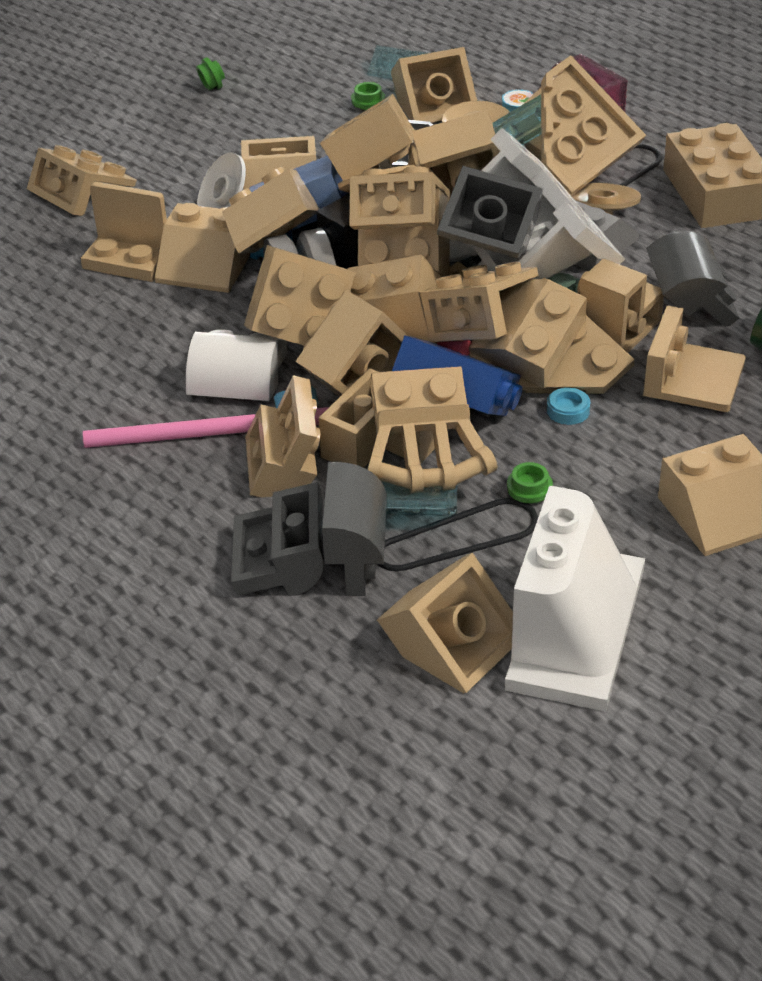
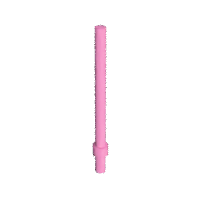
(173, 430)

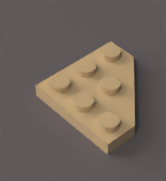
(581, 127)
(590, 363)

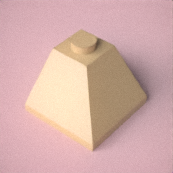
(452, 624)

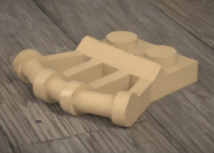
(425, 402)

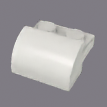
(234, 365)

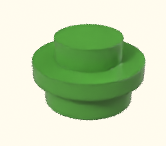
(210, 74)
(367, 95)
(529, 482)

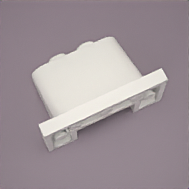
(573, 231)
(571, 605)

